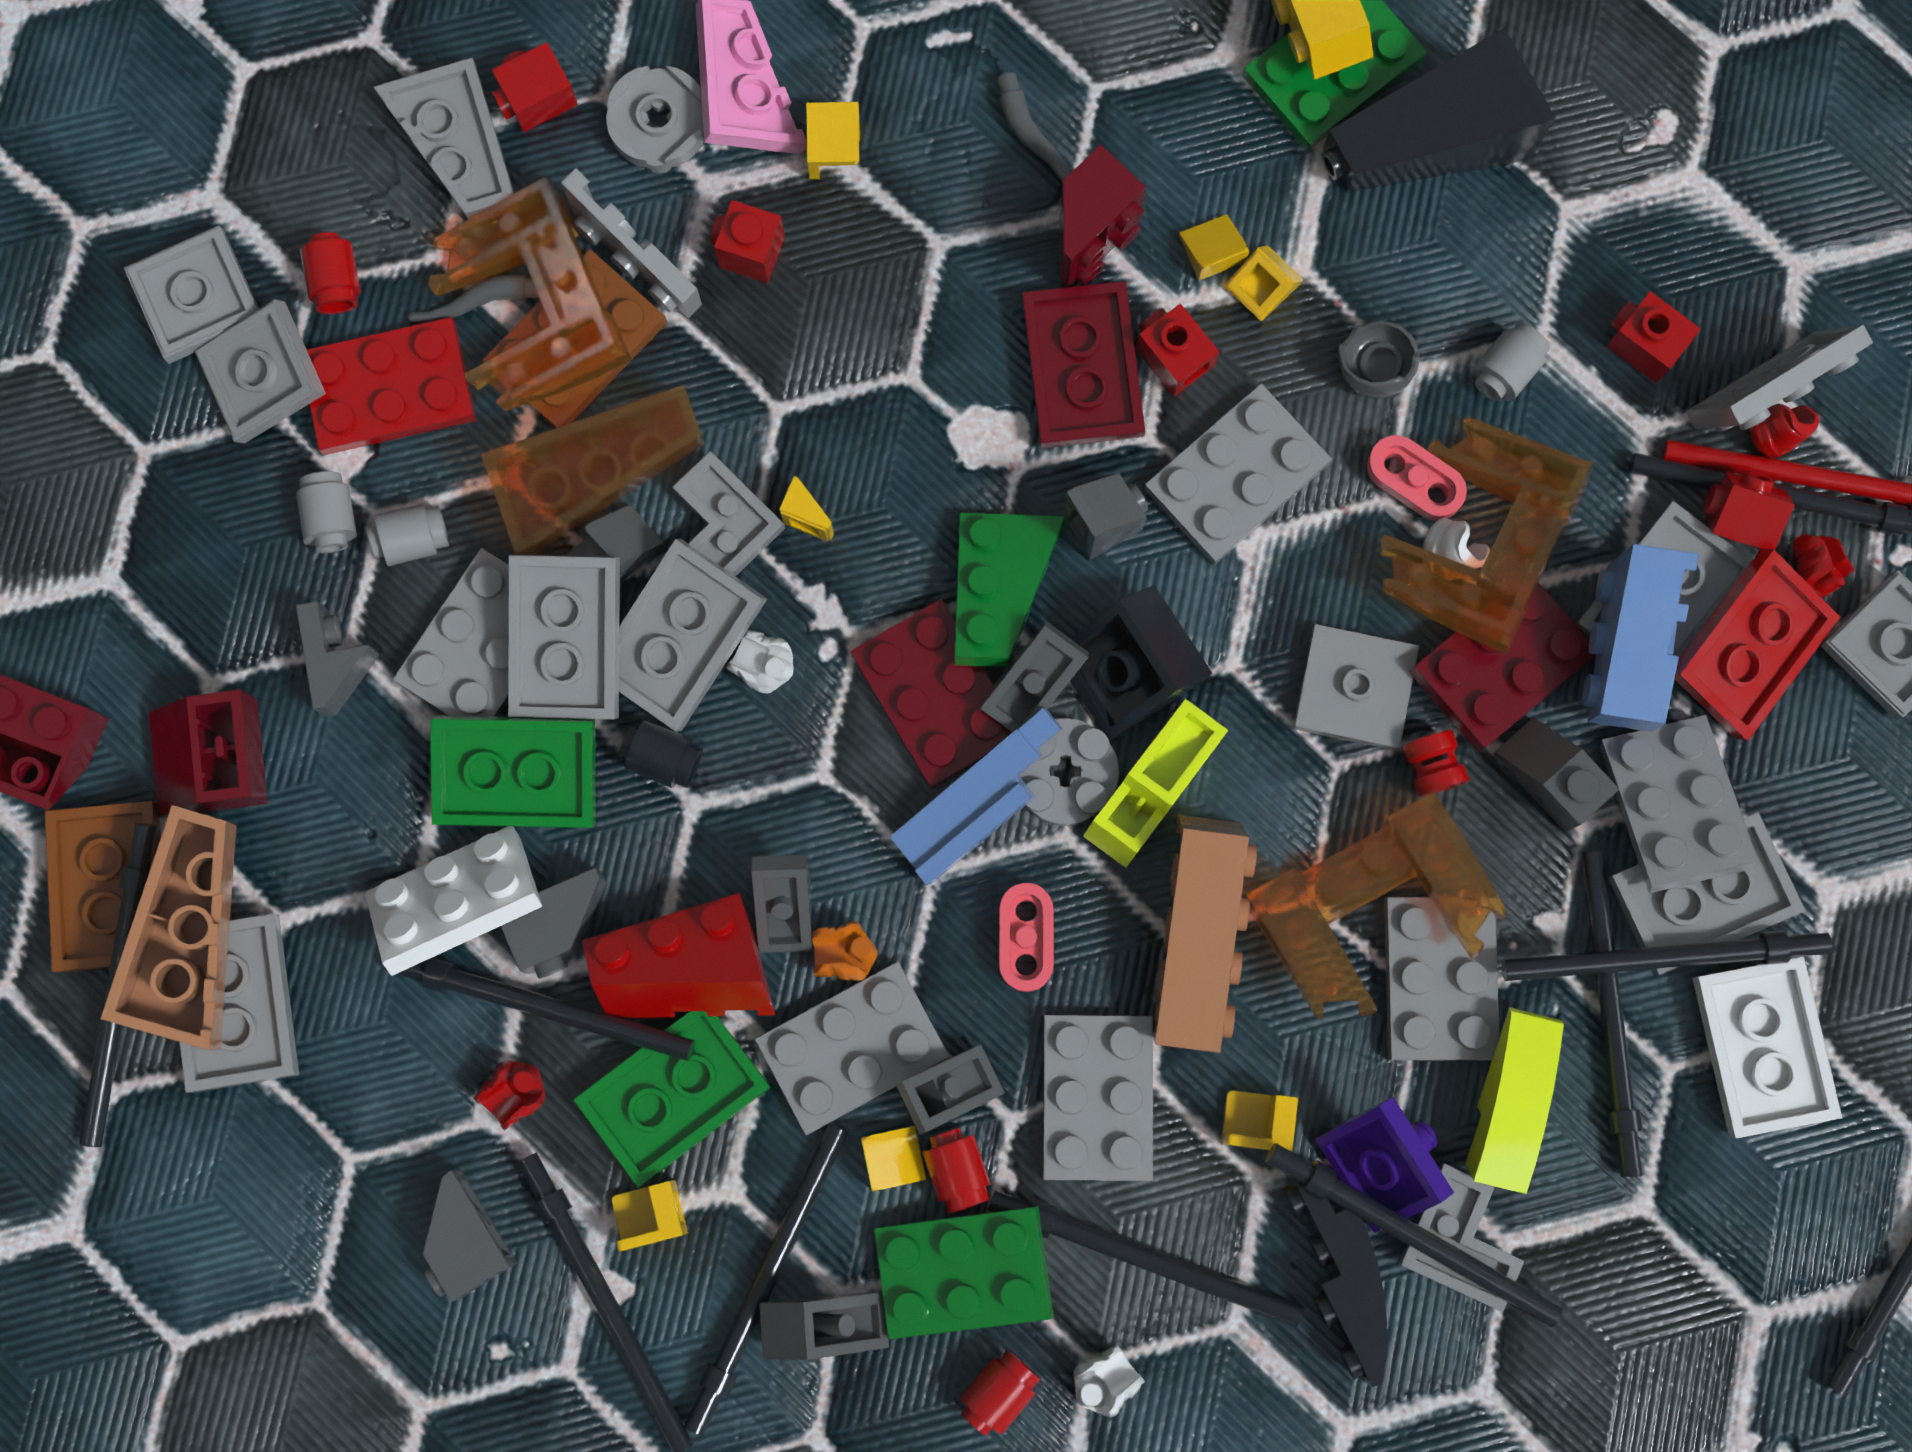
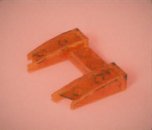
(582, 336)
(1544, 495)
(1415, 843)

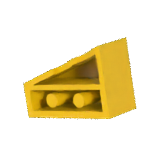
(1326, 33)

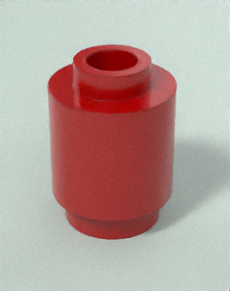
(330, 273)
(957, 1170)
(999, 1394)

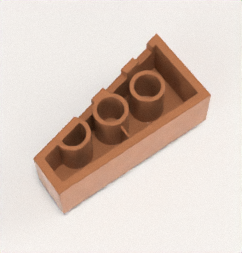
(1202, 934)
(178, 941)

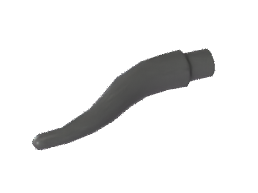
(1021, 123)
(502, 287)

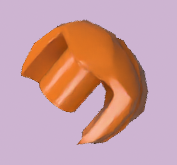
(843, 952)

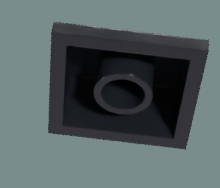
(1135, 662)

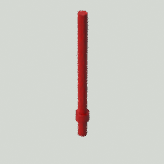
(1789, 471)

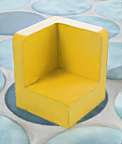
(832, 135)
(1259, 1120)
(649, 1215)

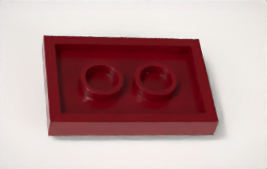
(1083, 364)
(1491, 689)
(929, 696)

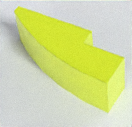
(1155, 783)
(1516, 1101)

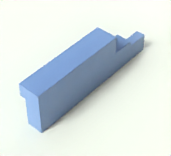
(975, 802)

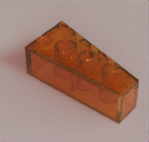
(583, 467)

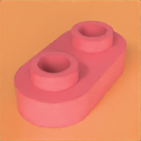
(1418, 474)
(1026, 937)

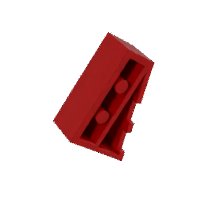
(681, 963)

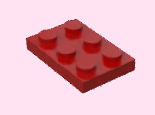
(390, 386)
(1754, 644)

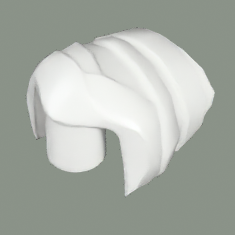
(1450, 539)
(762, 661)
(1106, 1382)

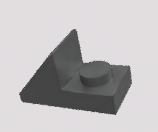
(622, 536)
(330, 672)
(1034, 677)
(782, 903)
(950, 1089)

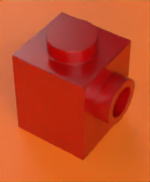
(532, 87)
(748, 240)
(1651, 336)
(1175, 348)
(1748, 509)

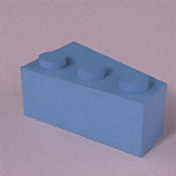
(1636, 637)

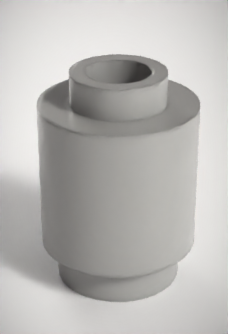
(1510, 362)
(325, 511)
(408, 534)

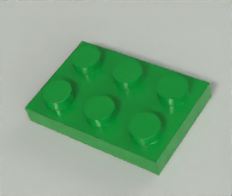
(1316, 106)
(513, 771)
(664, 1106)
(963, 1273)

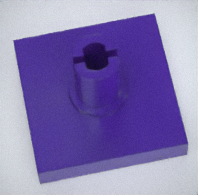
(1387, 1159)

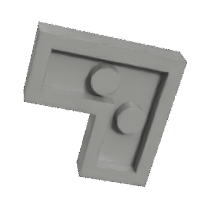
(735, 518)
(1457, 1223)

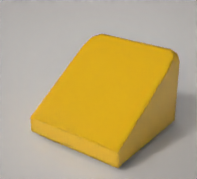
(1214, 247)
(1263, 282)
(803, 512)
(893, 1158)

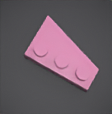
(738, 84)

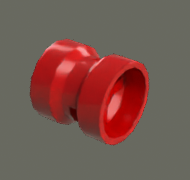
(1440, 774)

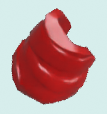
(1784, 429)
(1821, 562)
(512, 1092)

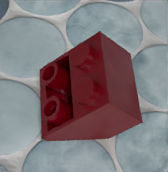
(1096, 214)
(43, 742)
(208, 753)

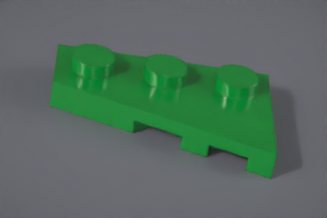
(998, 578)

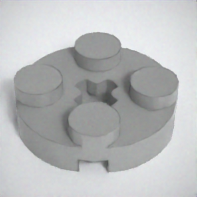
(658, 89)
(1087, 794)

